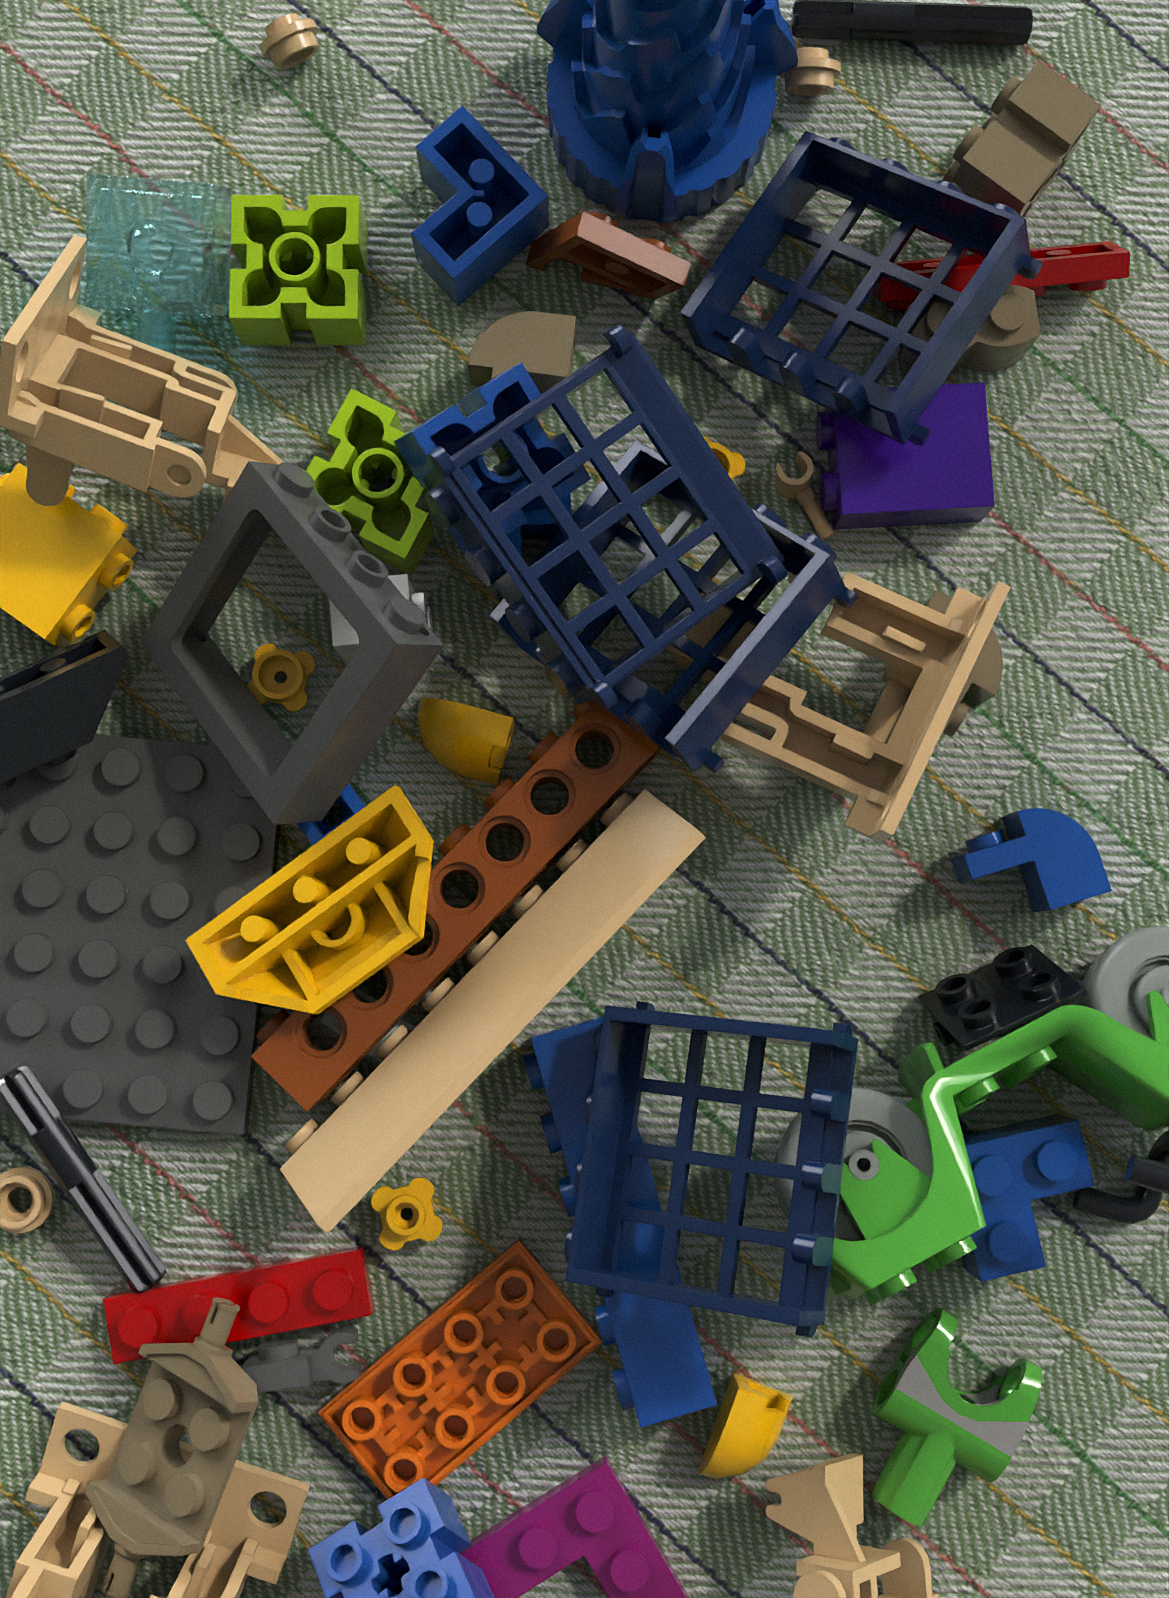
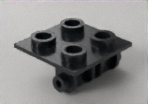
(999, 997)

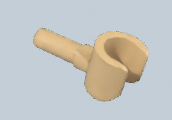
(802, 491)

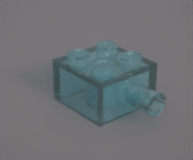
(158, 251)

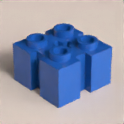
(484, 410)
(410, 1549)

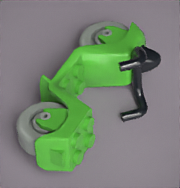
(907, 1166)

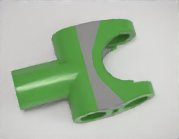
(945, 1423)

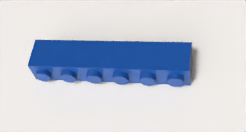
(655, 1337)

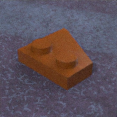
(611, 256)

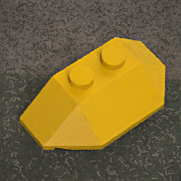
(326, 914)

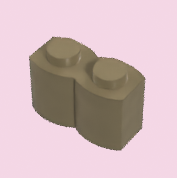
(999, 341)

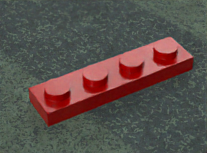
(1079, 265)
(270, 1300)

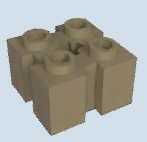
(1023, 140)

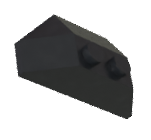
(56, 704)

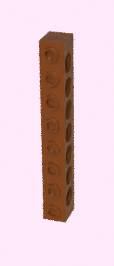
(314, 1073)

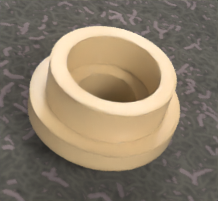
(290, 41)
(813, 73)
(17, 1220)

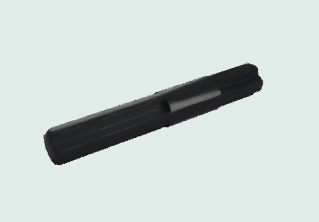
(911, 22)
(80, 1179)

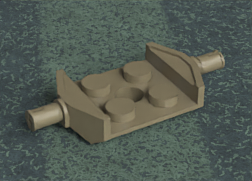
(151, 1494)

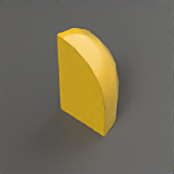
(466, 738)
(744, 1428)

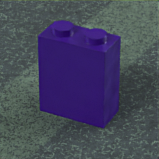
(894, 484)

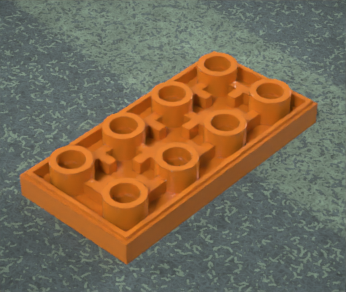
(461, 1373)

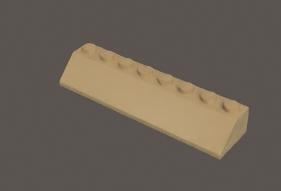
(488, 1007)

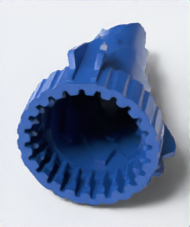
(663, 98)

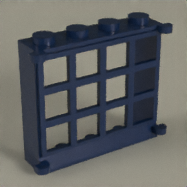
(894, 192)
(689, 461)
(658, 717)
(610, 1144)

